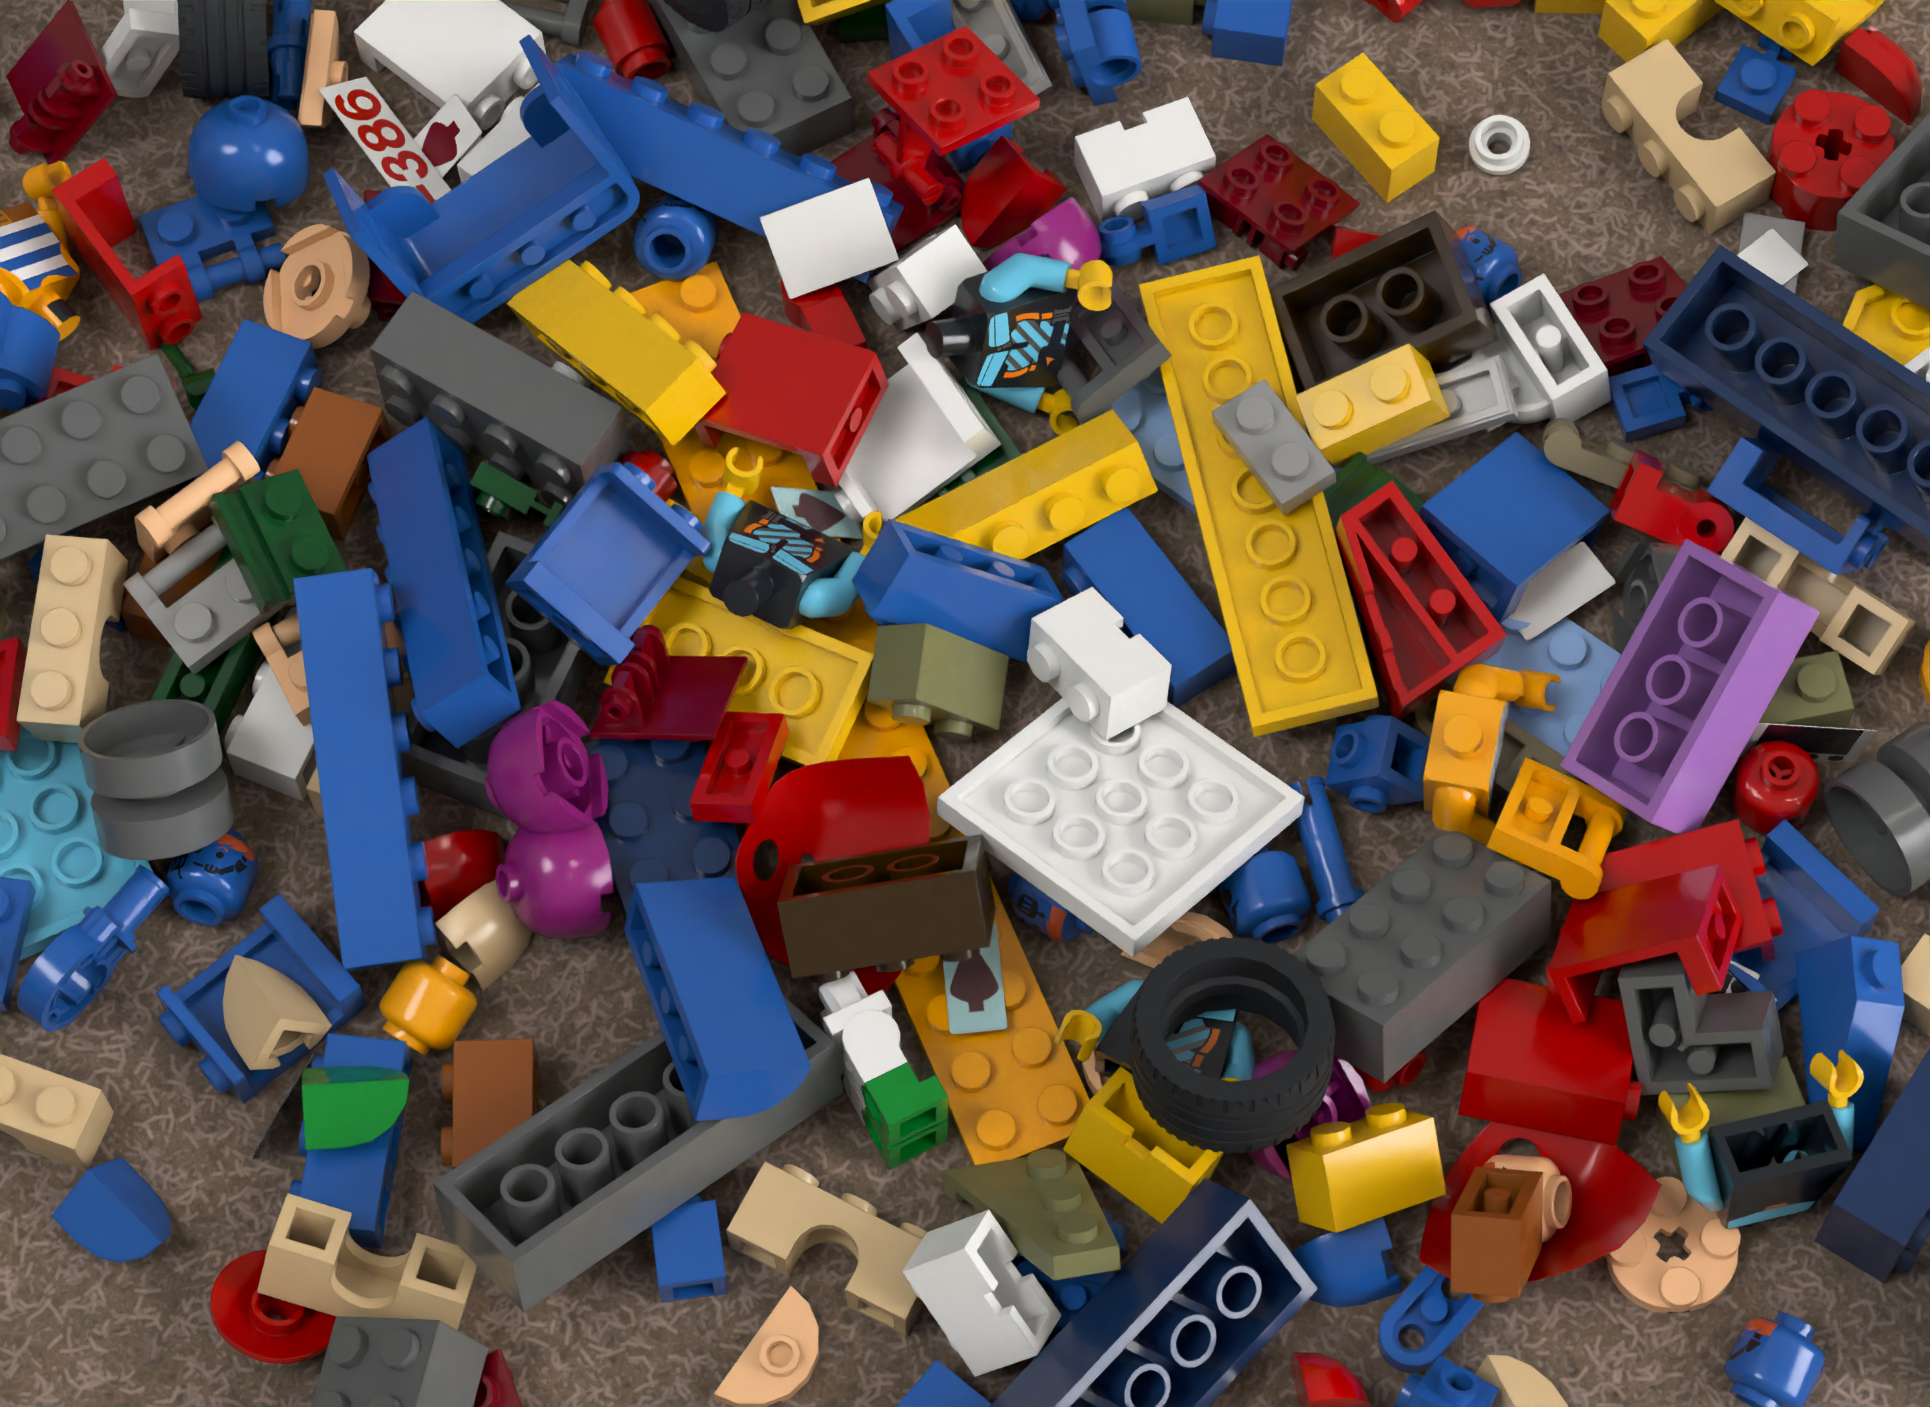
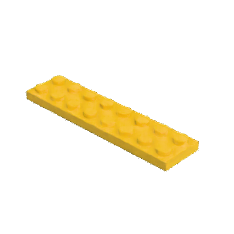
(1272, 571)

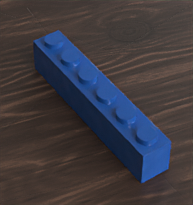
(699, 155)
(441, 584)
(362, 770)

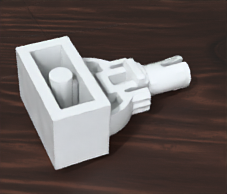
(1545, 356)

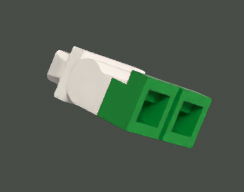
(893, 1105)

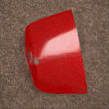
(831, 814)
(1607, 1189)

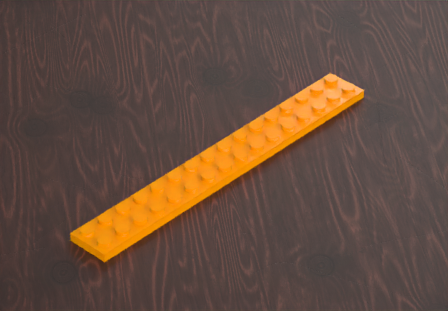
(1005, 1086)

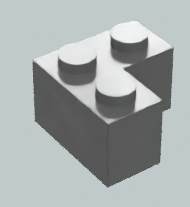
(1696, 1039)

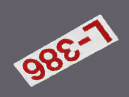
(383, 137)

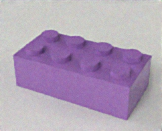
(1689, 689)

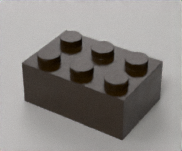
(1382, 296)
(887, 908)

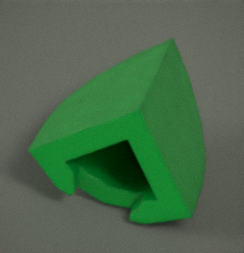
(350, 1104)

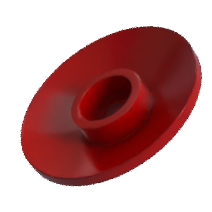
(244, 1323)

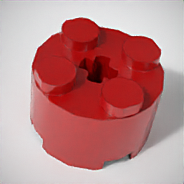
(1825, 154)

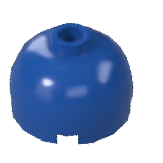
(248, 154)

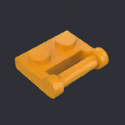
(1537, 819)

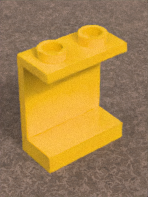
(1804, 26)

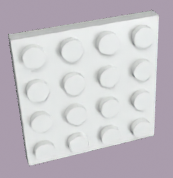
(1122, 824)

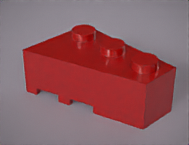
(1411, 601)

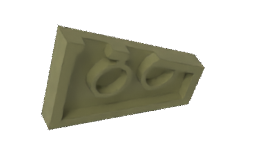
(1044, 1209)

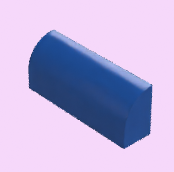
(715, 996)

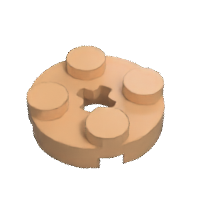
(325, 260)
(1676, 1283)

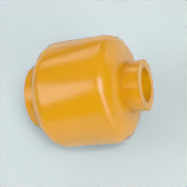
(428, 1004)

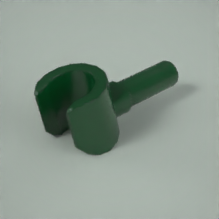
(194, 383)

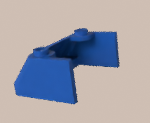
(508, 218)

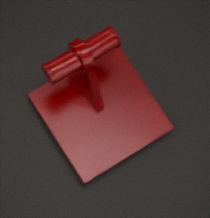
(945, 100)

